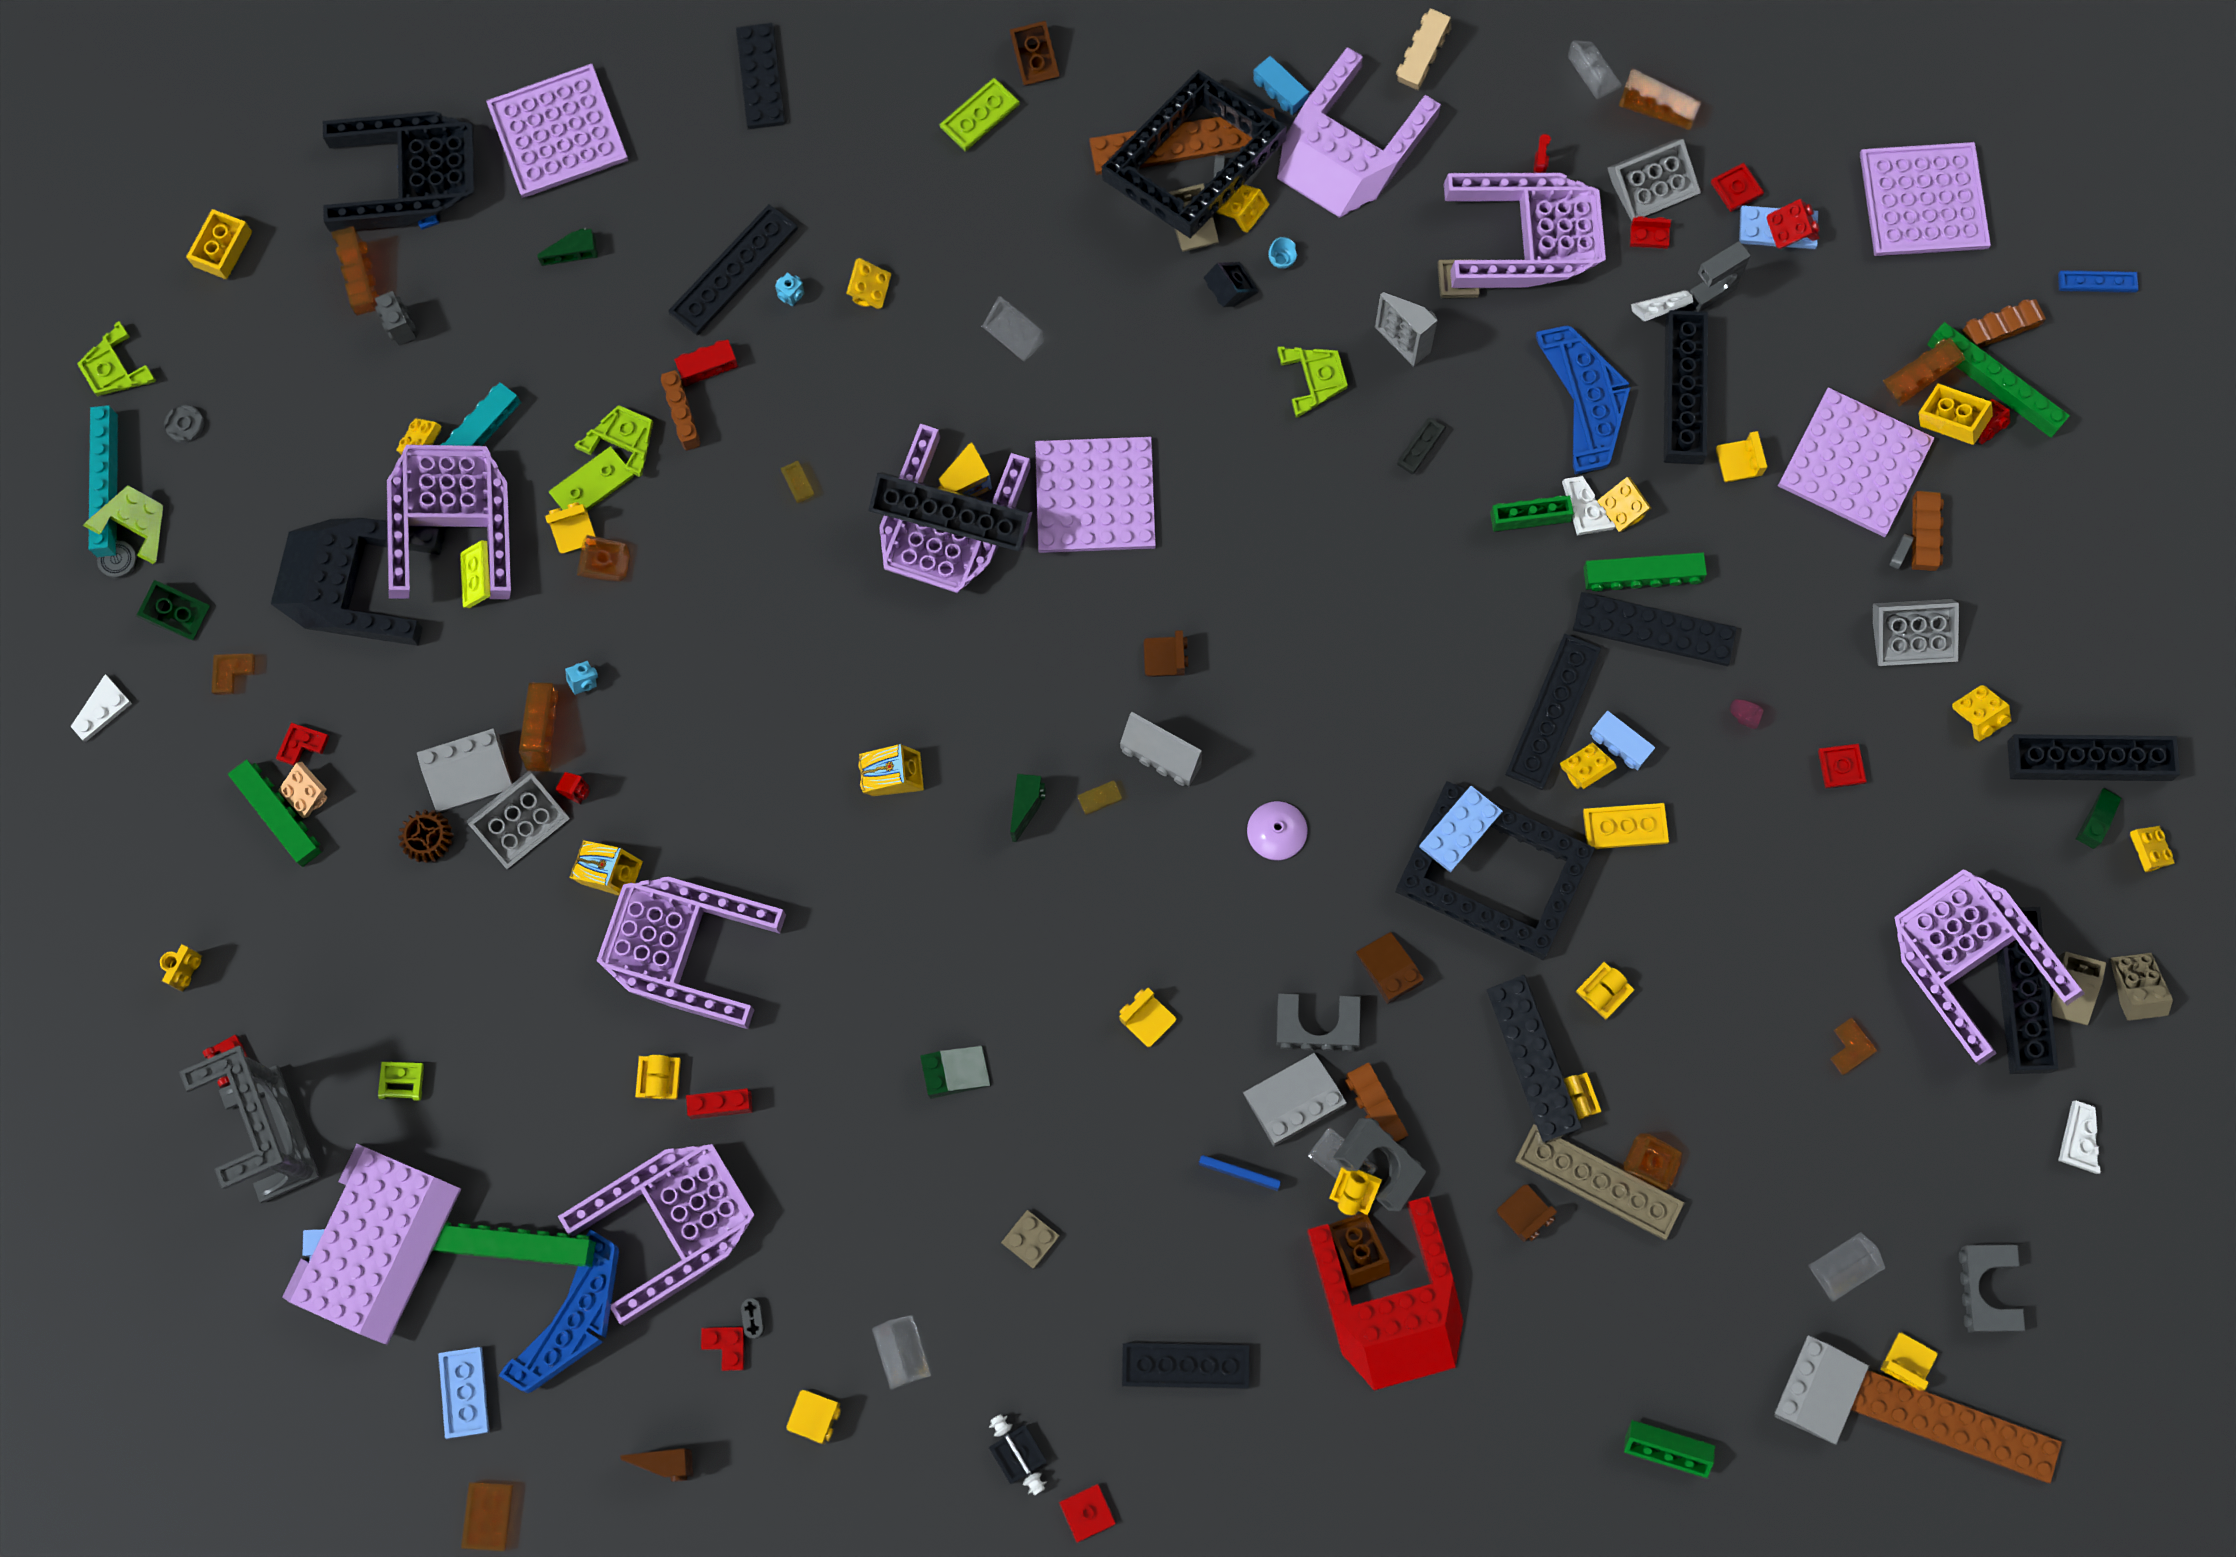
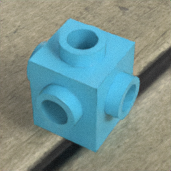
(789, 289)
(581, 677)

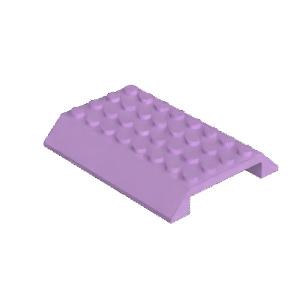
(373, 1245)

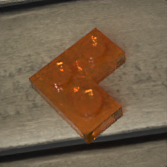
(225, 669)
(1857, 1046)

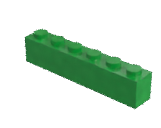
(1645, 571)
(274, 812)

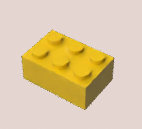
(219, 244)
(1955, 414)

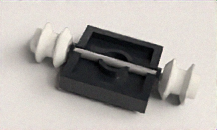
(1017, 1454)

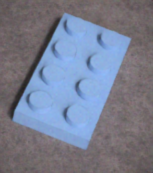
(1756, 231)
(1460, 829)
(463, 1393)

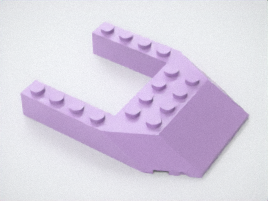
(1335, 163)
(1558, 228)
(447, 489)
(937, 555)
(1957, 931)
(654, 936)
(693, 1203)

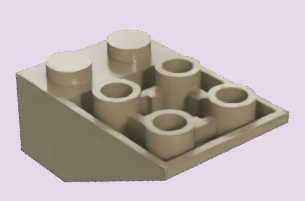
(1206, 234)
(2089, 976)
(2141, 987)

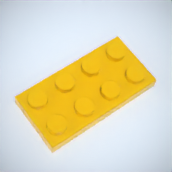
(1626, 826)

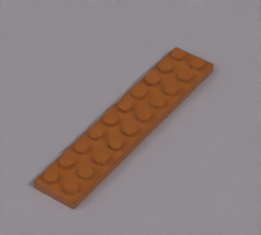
(1188, 142)
(1957, 1426)

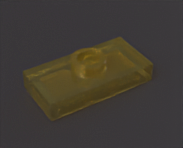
(797, 481)
(1099, 797)

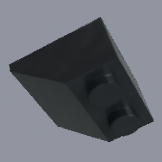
(1230, 283)

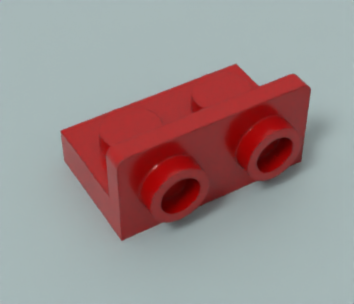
(1650, 232)
(1999, 421)

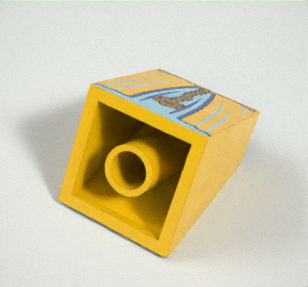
(967, 474)
(891, 771)
(605, 867)

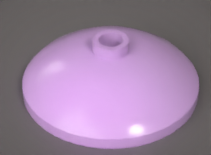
(1274, 843)

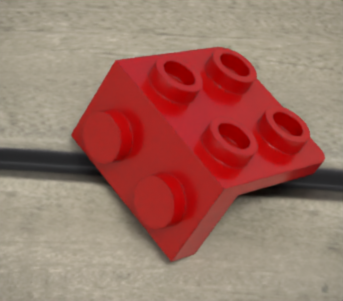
(1793, 224)

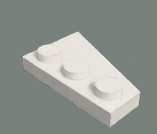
(1658, 306)
(1588, 514)
(2079, 1138)

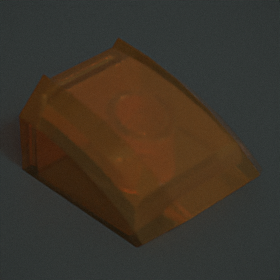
(603, 559)
(1653, 1161)

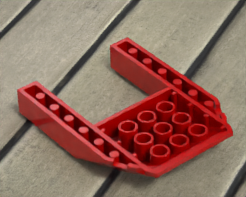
(1399, 1333)

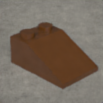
(1034, 52)
(1390, 967)
(1359, 1250)
(669, 1463)

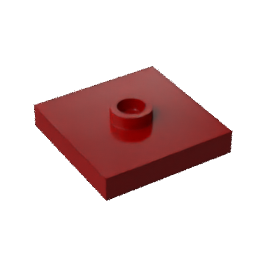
(1737, 187)
(1842, 766)
(1087, 1513)

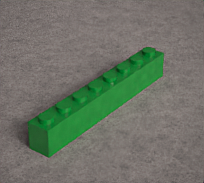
(2003, 383)
(517, 1245)

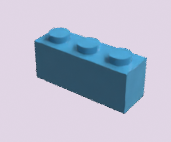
(1280, 85)

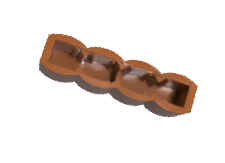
(2004, 324)
(680, 410)
(1926, 531)
(1375, 1101)

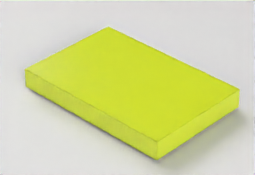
(475, 574)

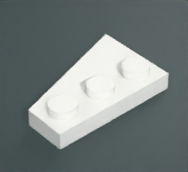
(101, 708)

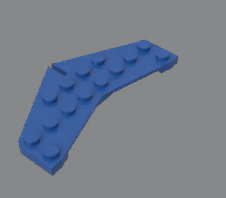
(1591, 385)
(570, 1331)

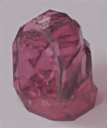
(1746, 713)

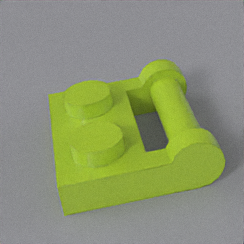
(401, 1074)

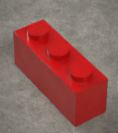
(706, 362)
(719, 1103)

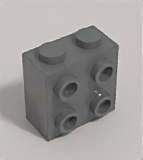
(395, 318)

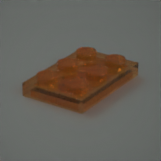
(487, 1516)

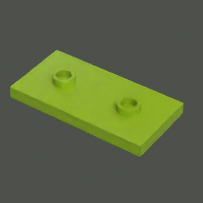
(979, 114)
(592, 481)

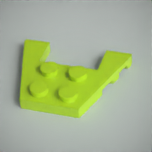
(105, 370)
(1322, 373)
(624, 430)
(135, 513)

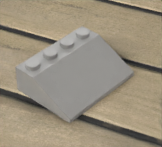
(1654, 179)
(1406, 327)
(1916, 632)
(1161, 750)
(465, 770)
(517, 819)
(1294, 1099)
(1821, 1390)

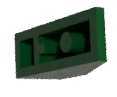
(573, 247)
(2099, 819)

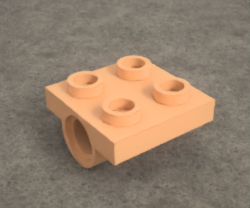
(303, 790)

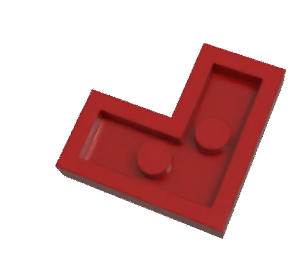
(297, 740)
(729, 1341)

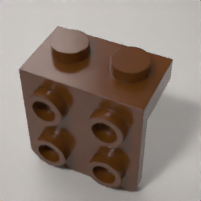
(1165, 655)
(1526, 1213)

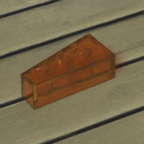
(1658, 100)
(356, 270)
(1923, 371)
(538, 727)

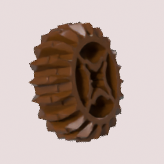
(441, 832)

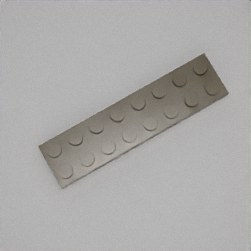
(1600, 1183)

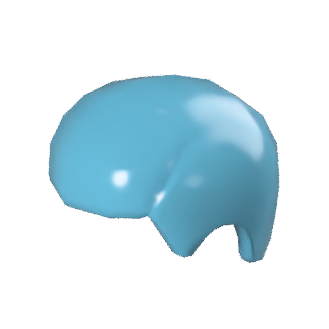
(1282, 253)

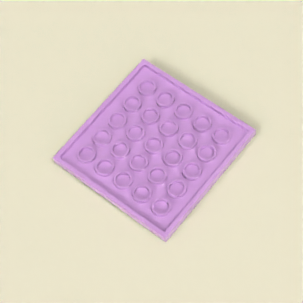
(557, 130)
(1924, 199)
(1856, 462)
(1095, 494)

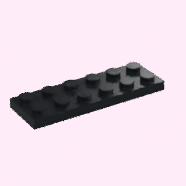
(760, 76)
(1185, 1366)

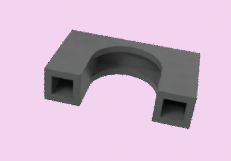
(1720, 275)
(1291, 1033)
(1404, 1170)
(1979, 1315)

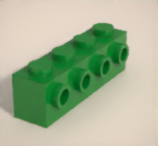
(1531, 513)
(1669, 1449)

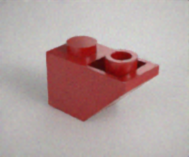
(573, 787)

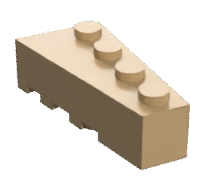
(1424, 49)

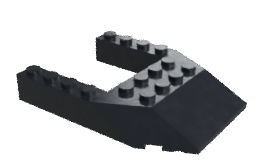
(432, 167)
(322, 571)

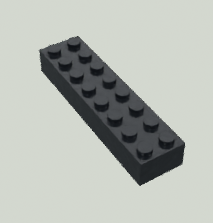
(1685, 387)
(950, 511)
(2093, 757)
(2026, 1007)

